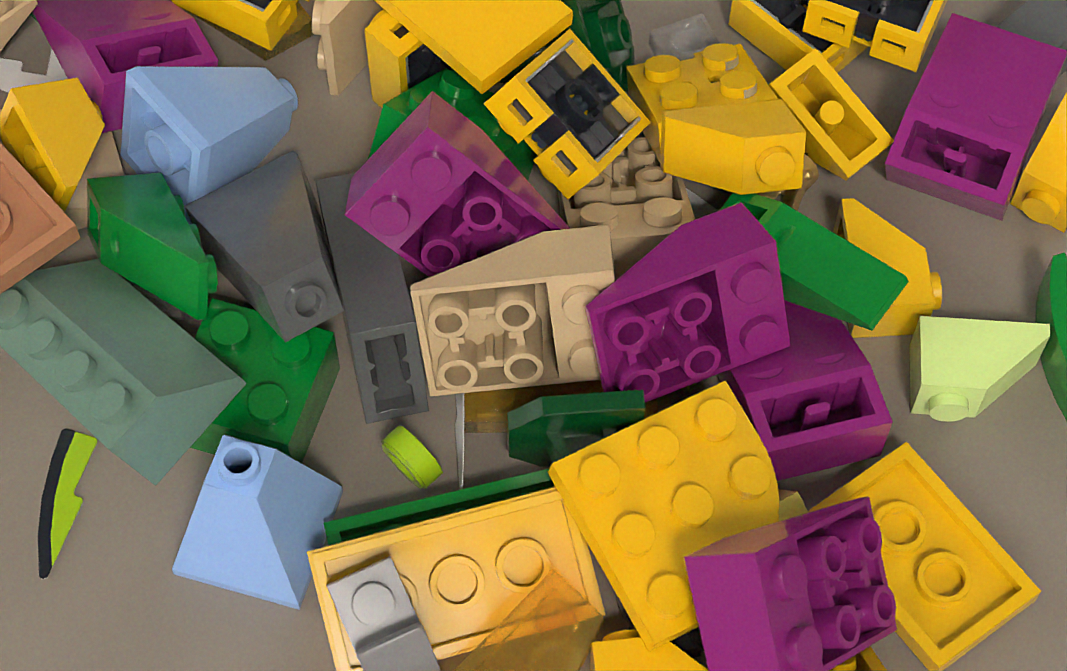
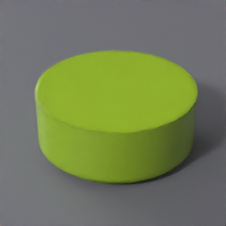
(411, 457)

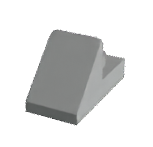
(382, 620)

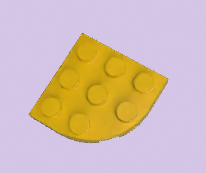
(664, 494)

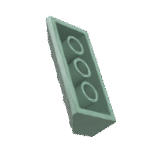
(115, 362)

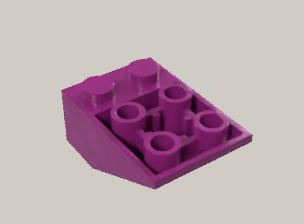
(112, 36)
(974, 116)
(445, 192)
(691, 307)
(814, 399)
(793, 592)

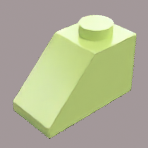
(969, 363)

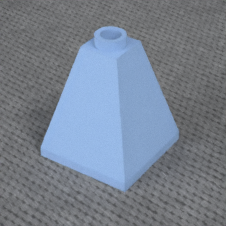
(202, 124)
(257, 523)

